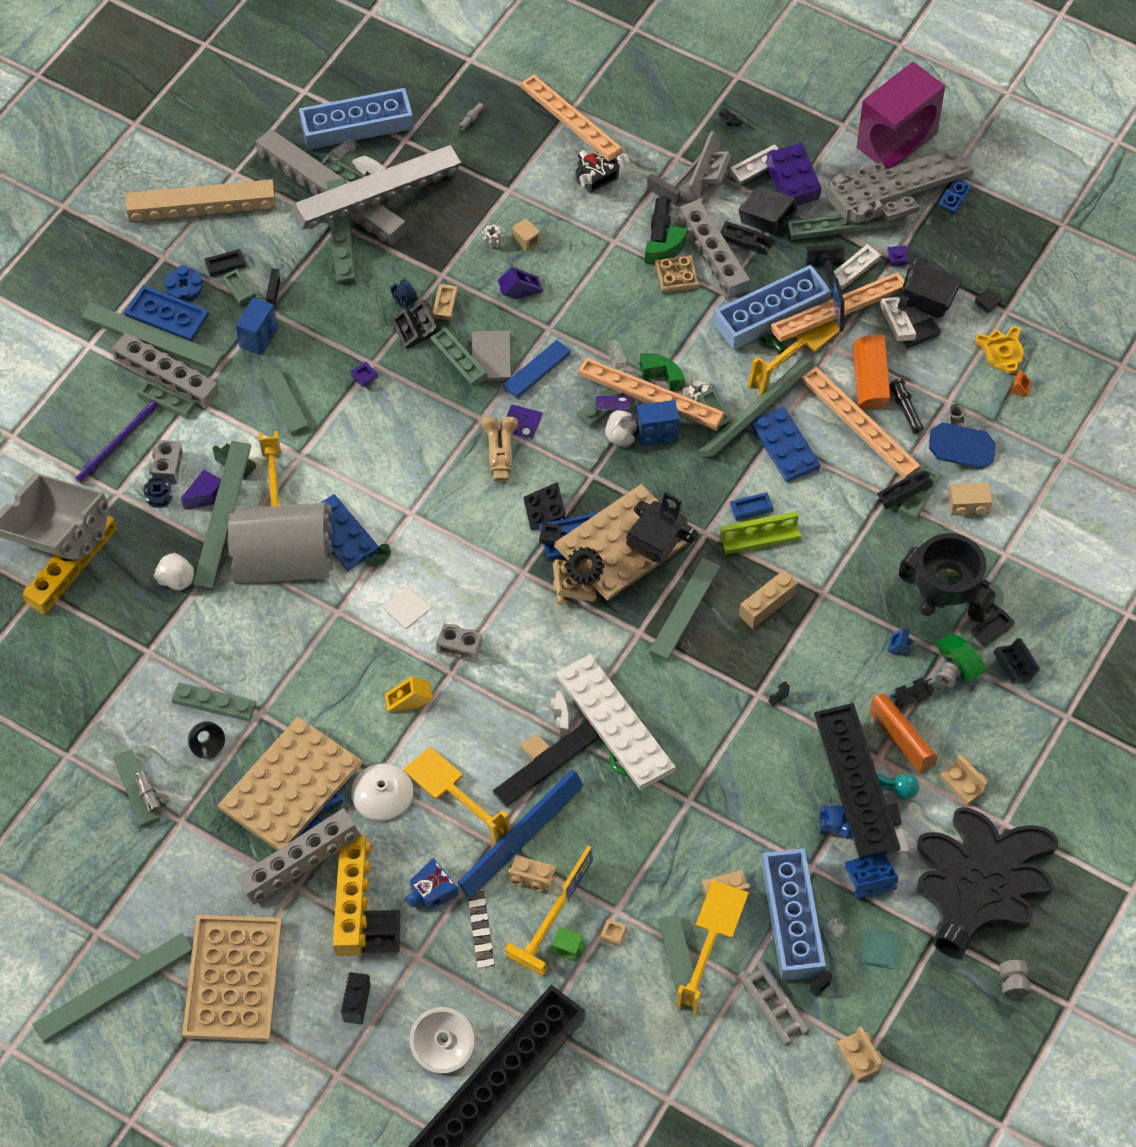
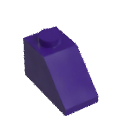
(519, 284)
(202, 491)

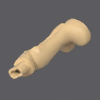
(500, 458)

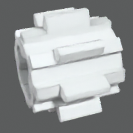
(492, 236)

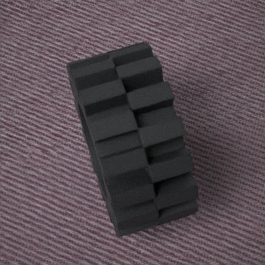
(593, 574)

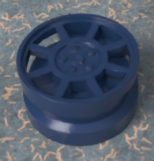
(403, 293)
(158, 491)

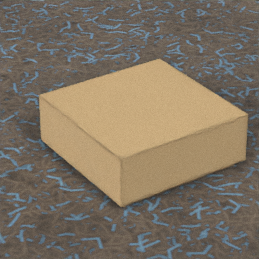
(534, 746)
(613, 932)

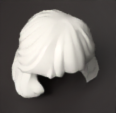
(620, 428)
(174, 572)

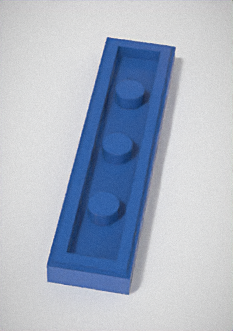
(536, 369)

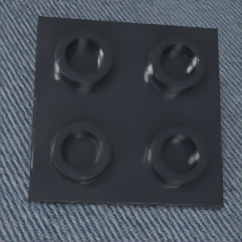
(544, 506)

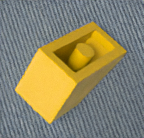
(408, 695)

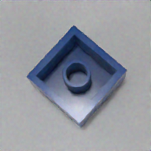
(256, 326)
(658, 422)

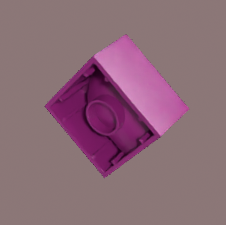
(900, 116)

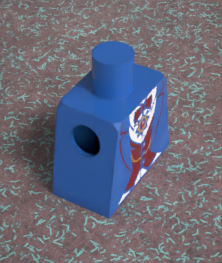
(431, 887)

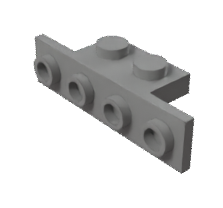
(710, 165)

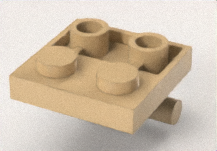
(566, 587)

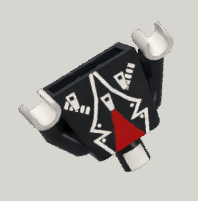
(596, 171)

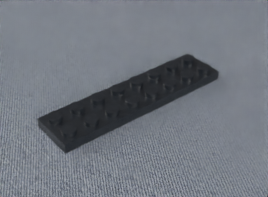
(856, 781)

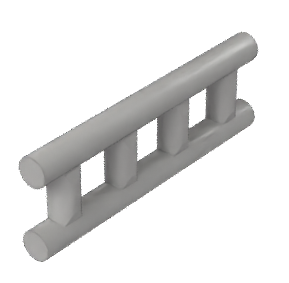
(772, 1015)

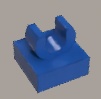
(899, 641)

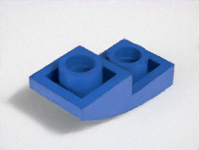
(955, 195)

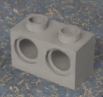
(170, 462)
(457, 647)

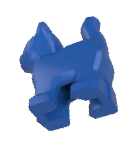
(833, 821)

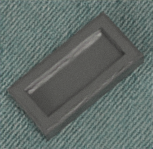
(663, 188)

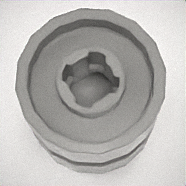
(1015, 975)

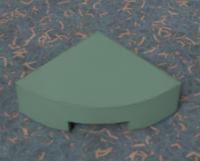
(999, 597)

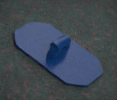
(962, 445)

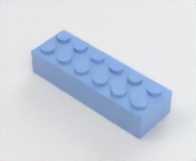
(356, 118)
(754, 313)
(793, 914)

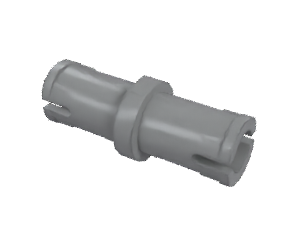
(147, 792)

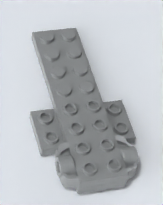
(888, 192)

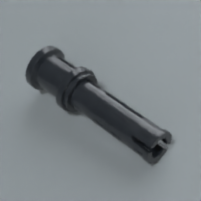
(903, 398)

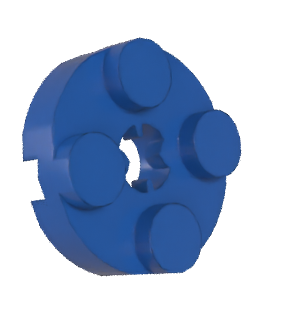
(181, 275)

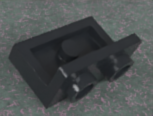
(1017, 662)

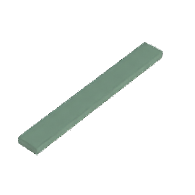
(148, 334)
(756, 408)
(218, 526)
(112, 988)

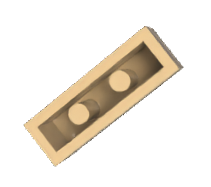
(768, 599)

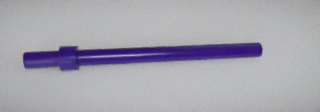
(91, 466)

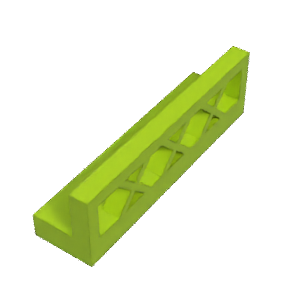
(760, 534)

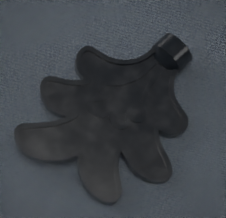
(983, 878)

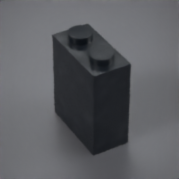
(768, 210)

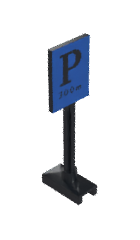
(827, 256)

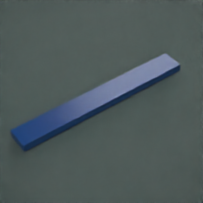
(520, 833)

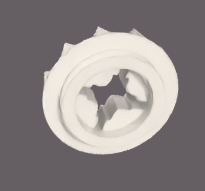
(689, 389)

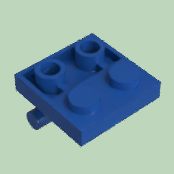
(872, 876)

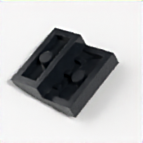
(415, 324)
(382, 931)

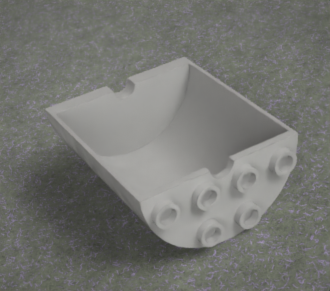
(55, 517)
(280, 543)

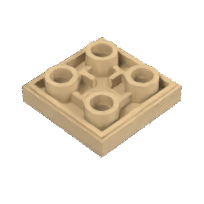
(676, 274)

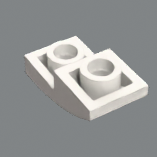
(367, 165)
(560, 712)

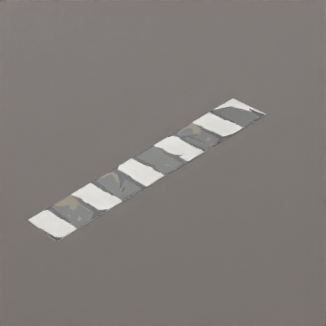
(481, 930)

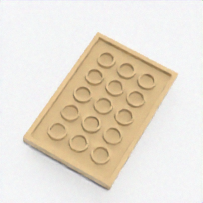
(607, 536)
(289, 784)
(232, 978)

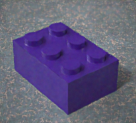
(794, 173)

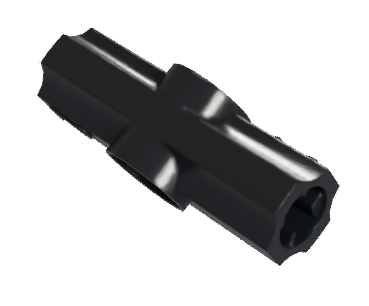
(661, 219)

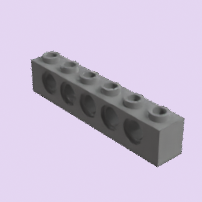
(713, 248)
(137, 356)
(298, 856)

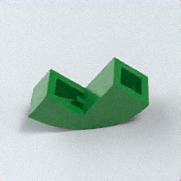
(674, 245)
(659, 366)
(963, 656)

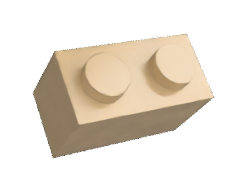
(970, 498)

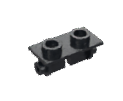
(920, 688)

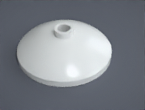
(384, 802)
(429, 1047)

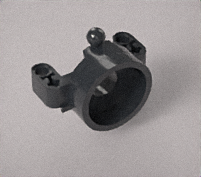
(954, 553)

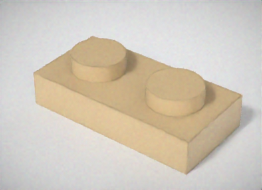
(445, 302)

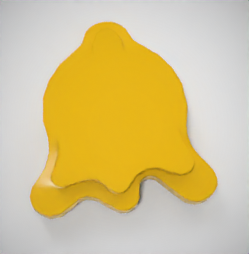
(1002, 350)

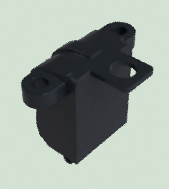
(928, 289)
(659, 529)

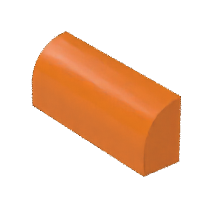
(871, 372)
(902, 733)

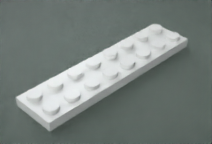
(615, 722)

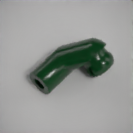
(772, 342)
(381, 556)

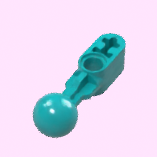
(904, 786)

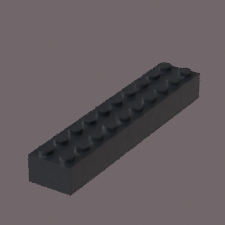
(504, 1073)

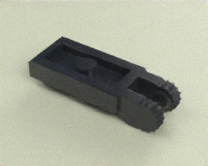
(746, 237)
(905, 489)

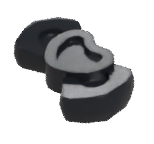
(730, 117)

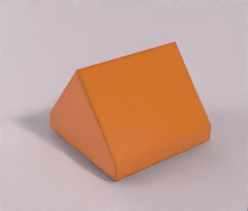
(1021, 384)

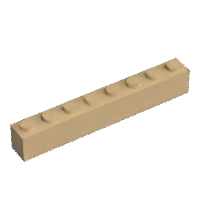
(200, 200)

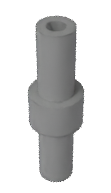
(471, 116)

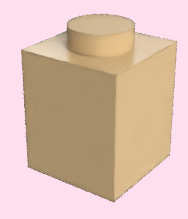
(526, 235)

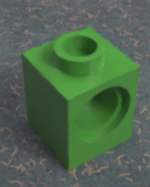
(568, 944)

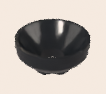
(212, 745)

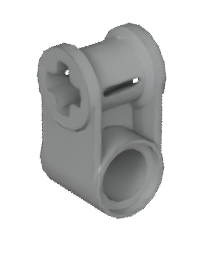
(957, 409)

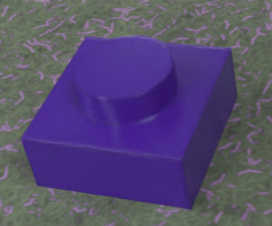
(898, 255)
(364, 374)

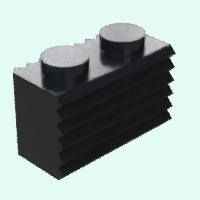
(355, 998)

